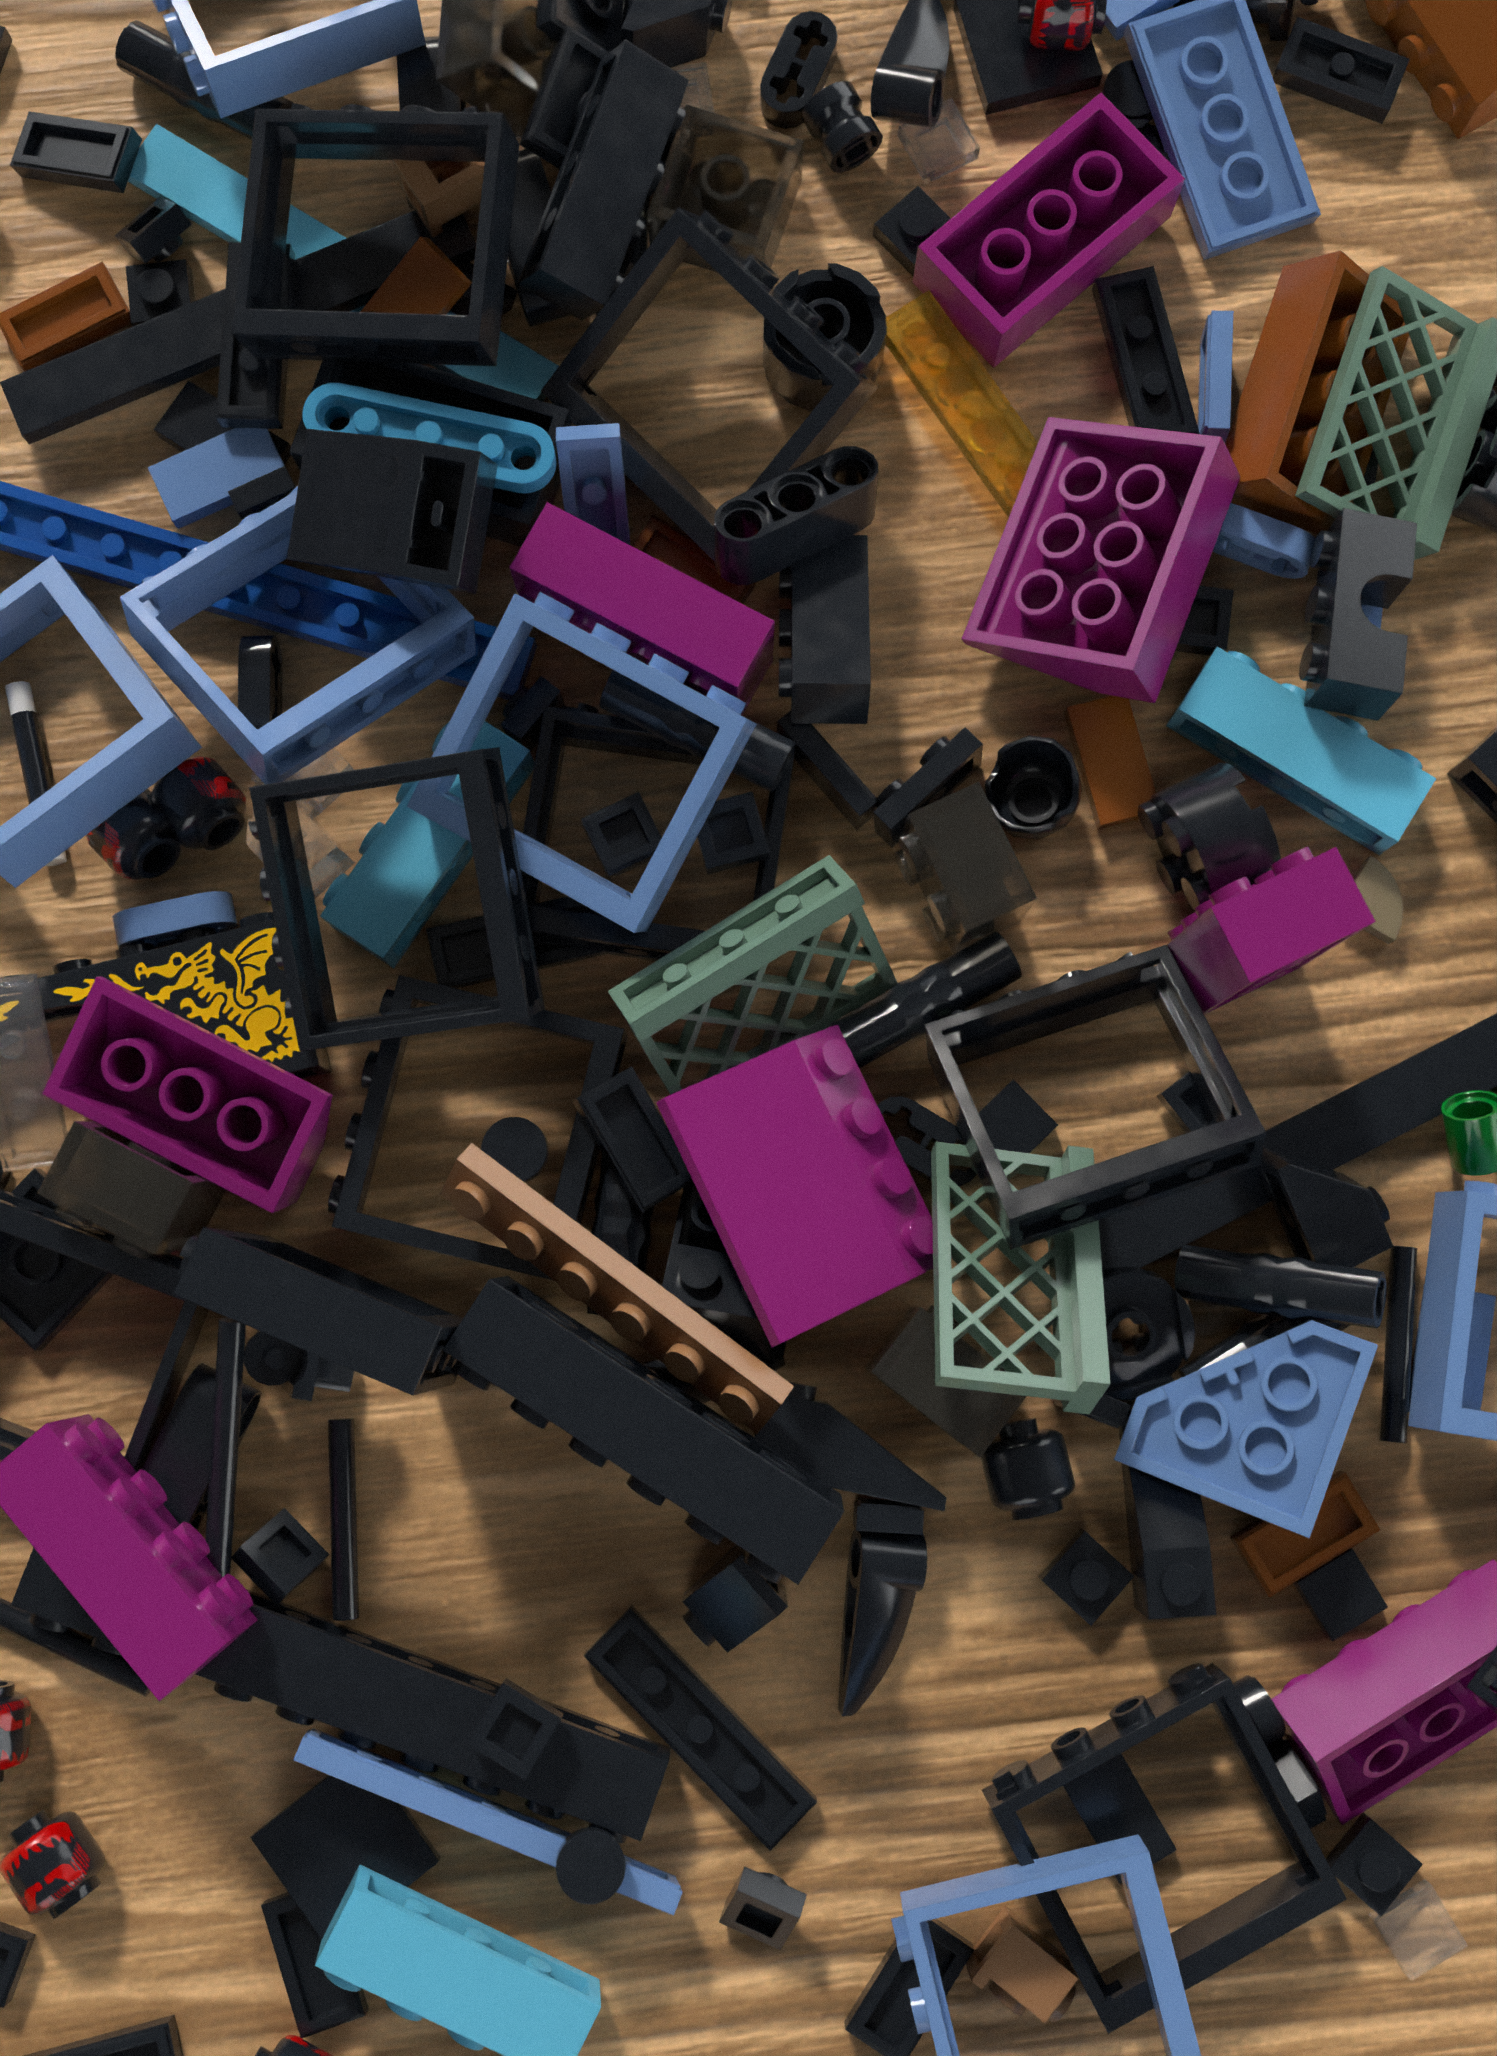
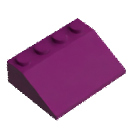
(1104, 554)
(802, 1182)

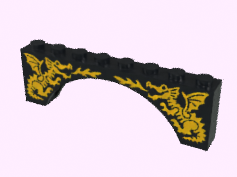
(208, 978)

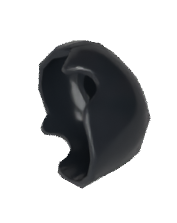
(1034, 787)

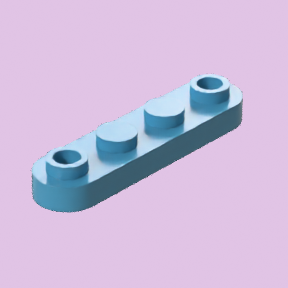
(415, 419)

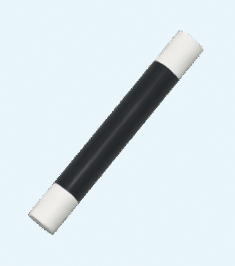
(29, 745)

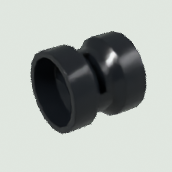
(838, 121)

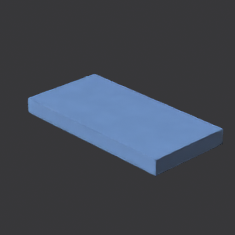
(1221, 123)

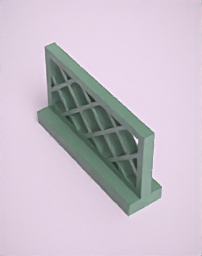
(1449, 428)
(738, 954)
(1073, 1287)

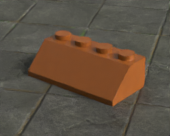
(1449, 54)
(1292, 384)

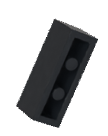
(827, 635)

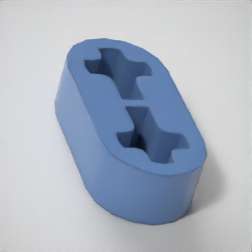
(1264, 543)
(165, 920)

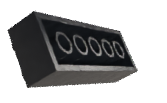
(645, 1427)

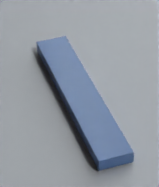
(469, 1812)

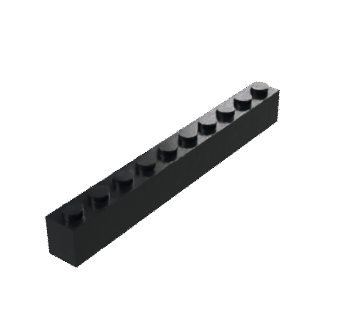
(402, 1702)

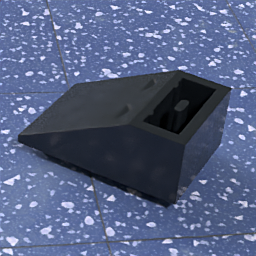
(393, 508)
(707, 1281)

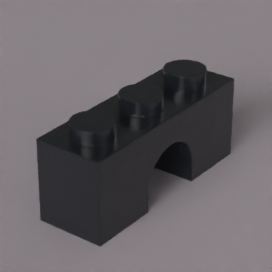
(1350, 661)

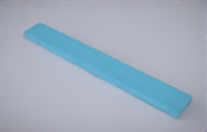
(216, 201)

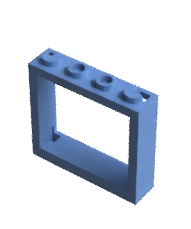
(293, 57)
(661, 676)
(332, 712)
(118, 770)
(1448, 1314)
(1120, 1856)

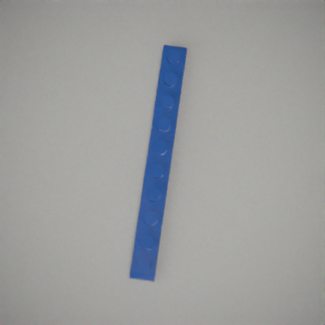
(277, 600)

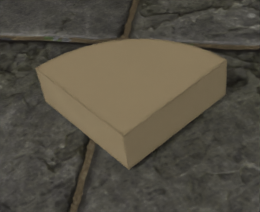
(1382, 898)

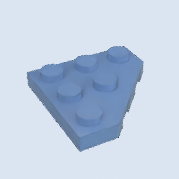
(1256, 1424)

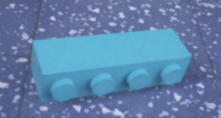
(1301, 751)
(410, 864)
(456, 1972)

